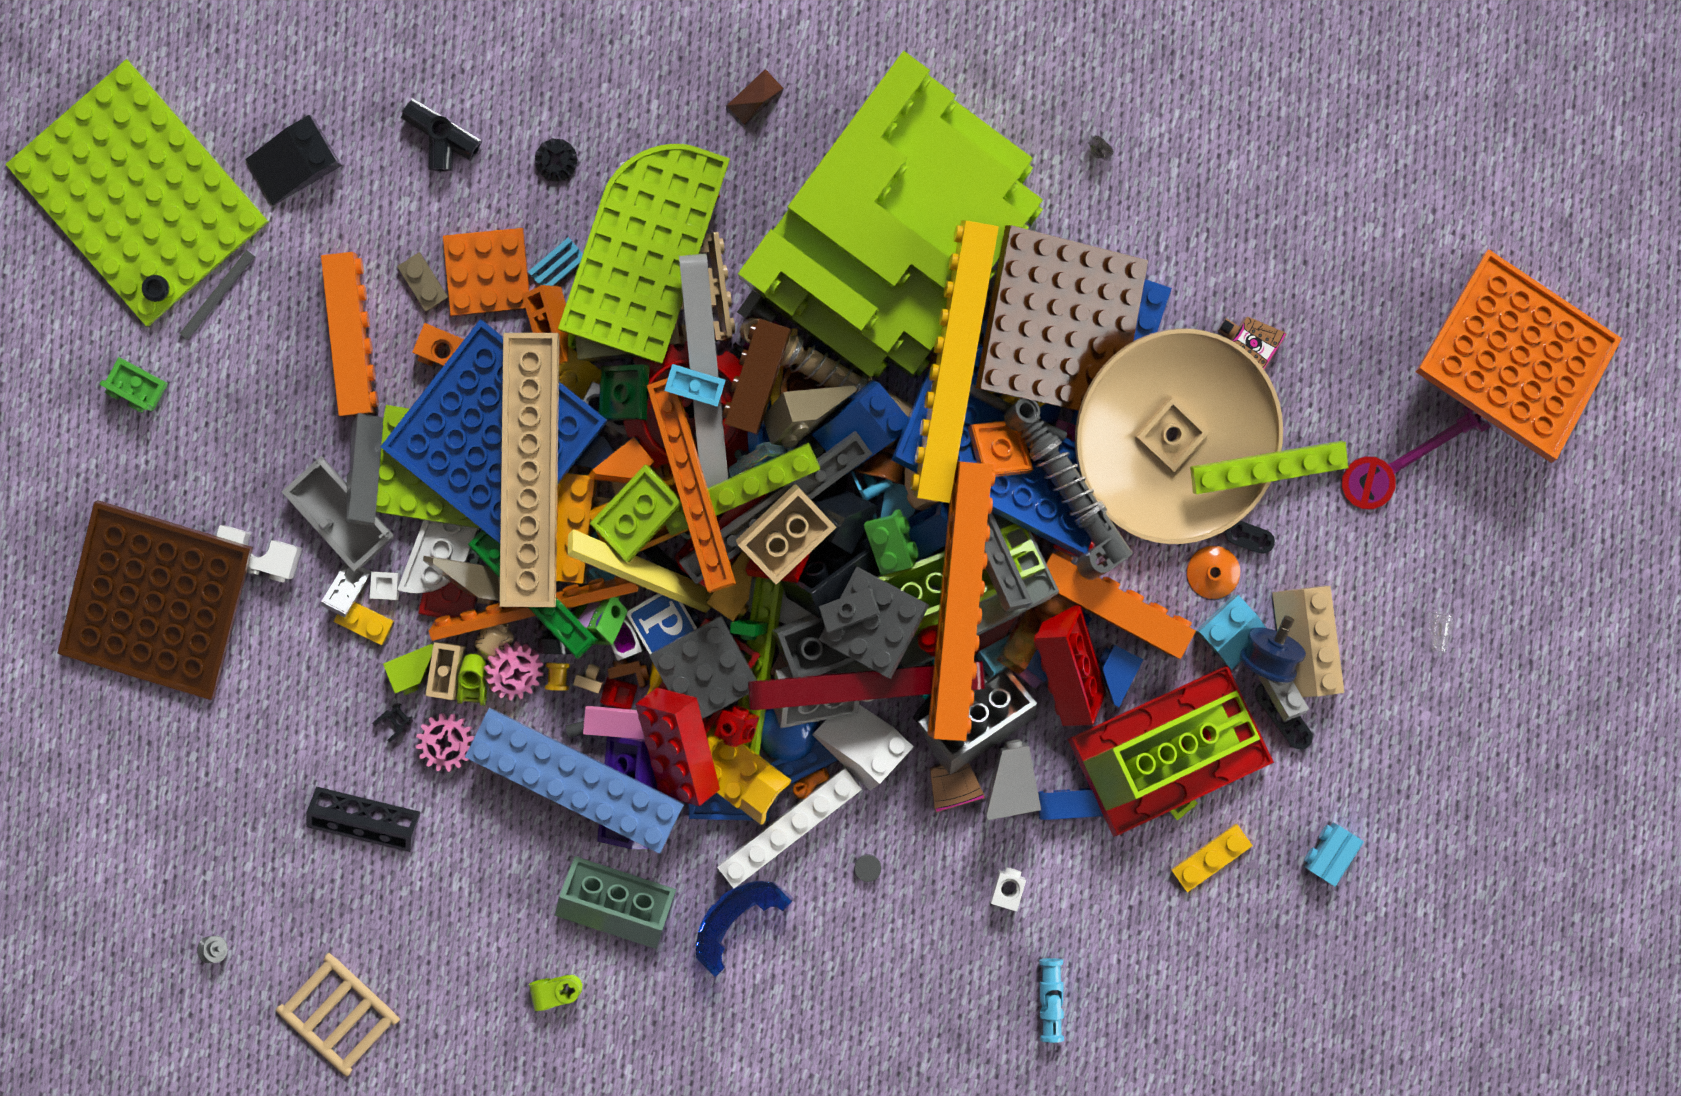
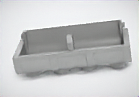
(321, 499)

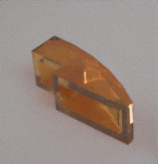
(1020, 643)

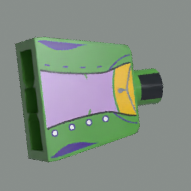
(602, 619)

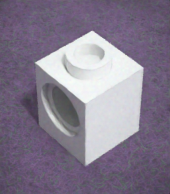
(1008, 901)

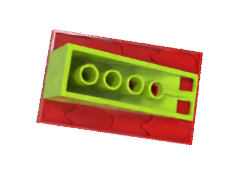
(1170, 750)

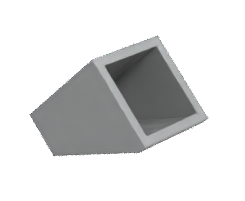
(1012, 782)

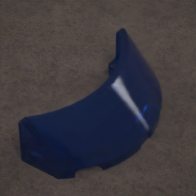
(726, 911)

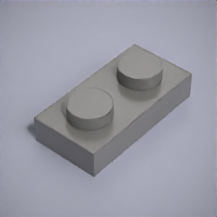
(1285, 698)

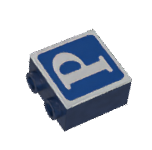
(662, 621)

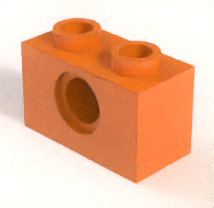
(429, 342)

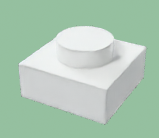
(384, 585)

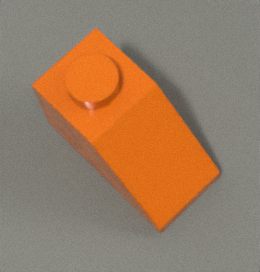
(623, 463)

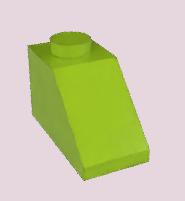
(409, 670)

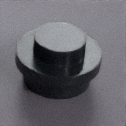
(155, 288)

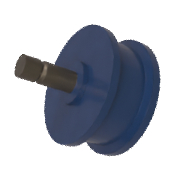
(1273, 653)

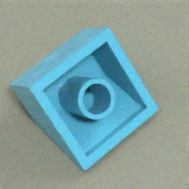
(1229, 629)

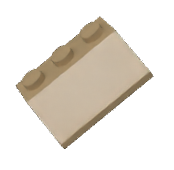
(785, 534)

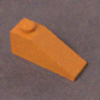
(545, 310)

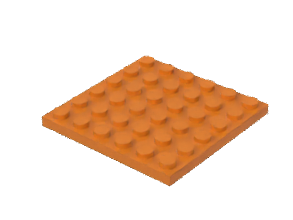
(1519, 356)

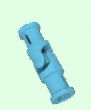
(1050, 1002)

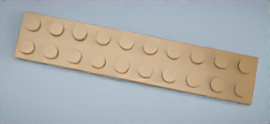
(529, 470)

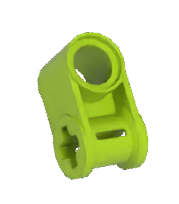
(471, 680)
(550, 993)

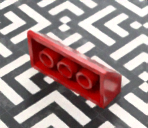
(1071, 667)

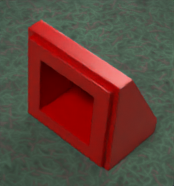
(618, 694)

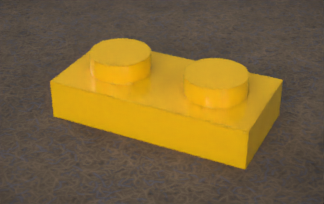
(366, 623)

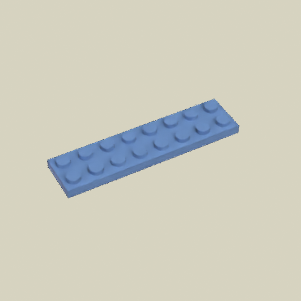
(574, 780)

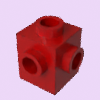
(736, 726)

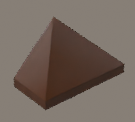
(755, 97)

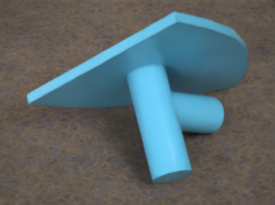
(873, 487)

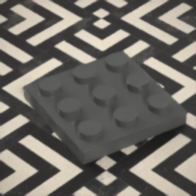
(884, 638)
(705, 666)

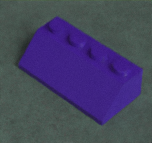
(632, 759)

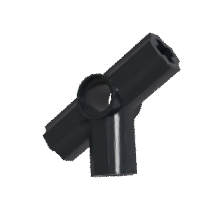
(441, 147)

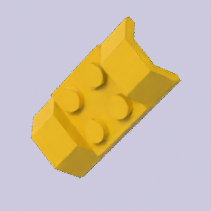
(745, 777)

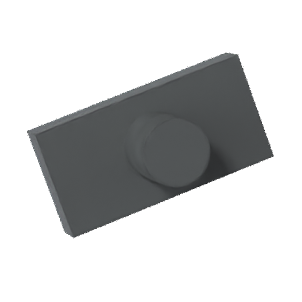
(756, 307)

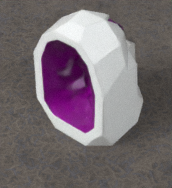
(627, 641)

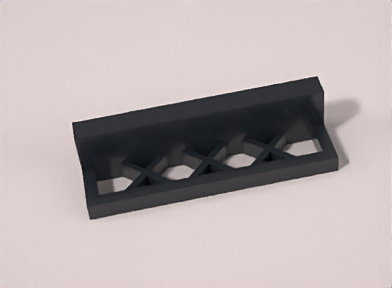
(360, 824)

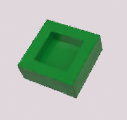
(748, 628)

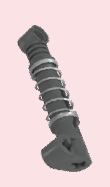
(1067, 481)

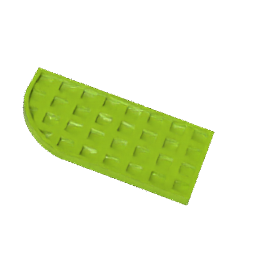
(630, 268)

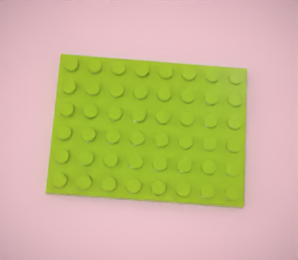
(136, 191)

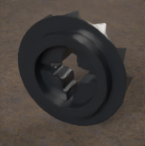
(568, 159)

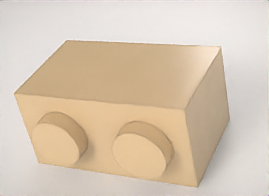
(444, 670)

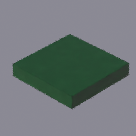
(624, 392)

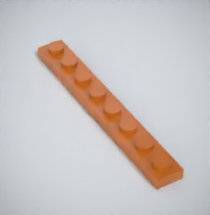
(691, 487)
(496, 615)

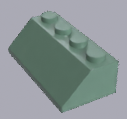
(615, 902)

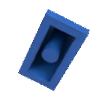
(1118, 671)

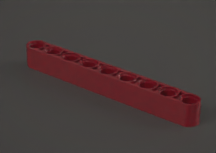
(846, 687)

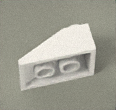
(864, 745)

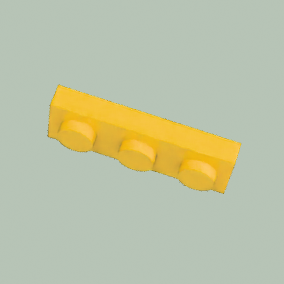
(1211, 857)

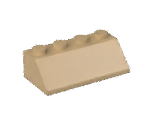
(1316, 632)

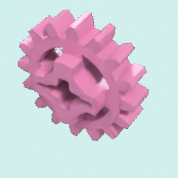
(509, 669)
(434, 739)

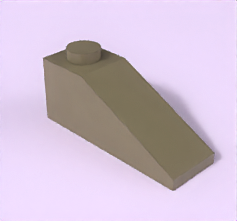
(471, 578)

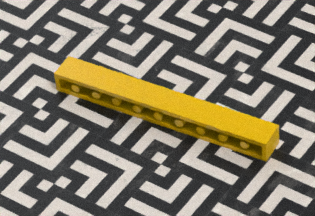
(955, 361)

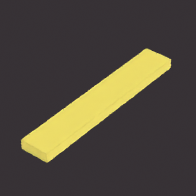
(638, 571)

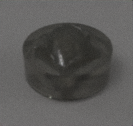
(1100, 148)

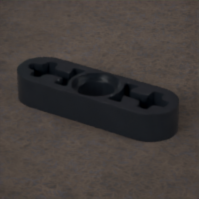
(1289, 736)

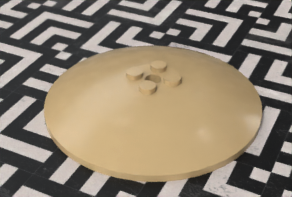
(1221, 413)

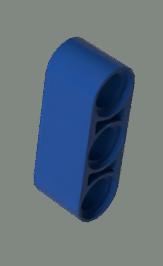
(1068, 804)

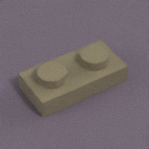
(423, 282)

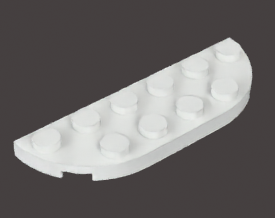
(436, 541)

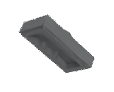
(849, 610)

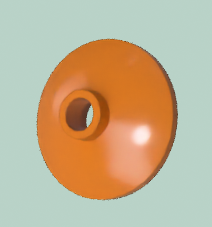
(1199, 572)

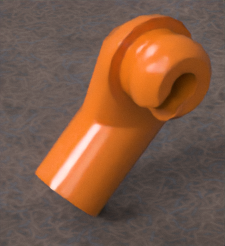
(806, 785)

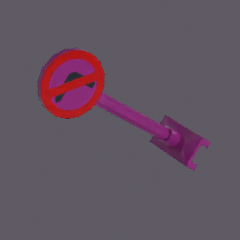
(1372, 481)

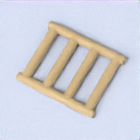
(369, 999)

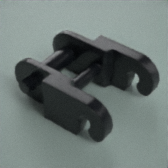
(399, 728)

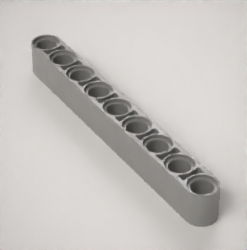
(703, 359)

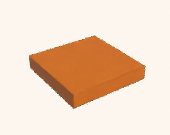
(1001, 447)

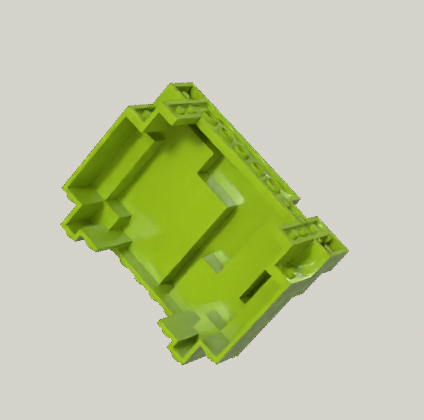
(877, 219)

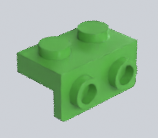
(135, 385)
(891, 543)

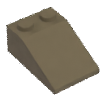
(803, 411)

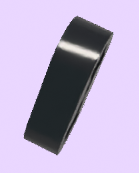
(1247, 543)

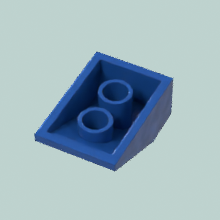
(868, 413)

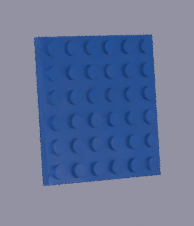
(456, 430)

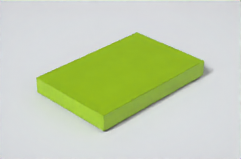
(636, 513)

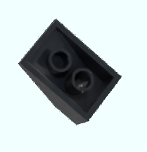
(293, 160)

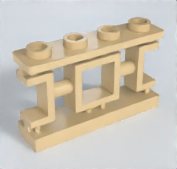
(717, 289)

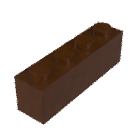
(757, 377)

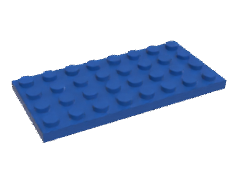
(1018, 498)

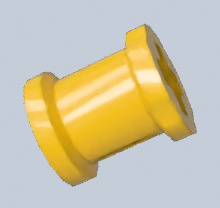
(557, 676)

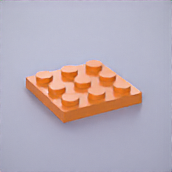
(486, 271)

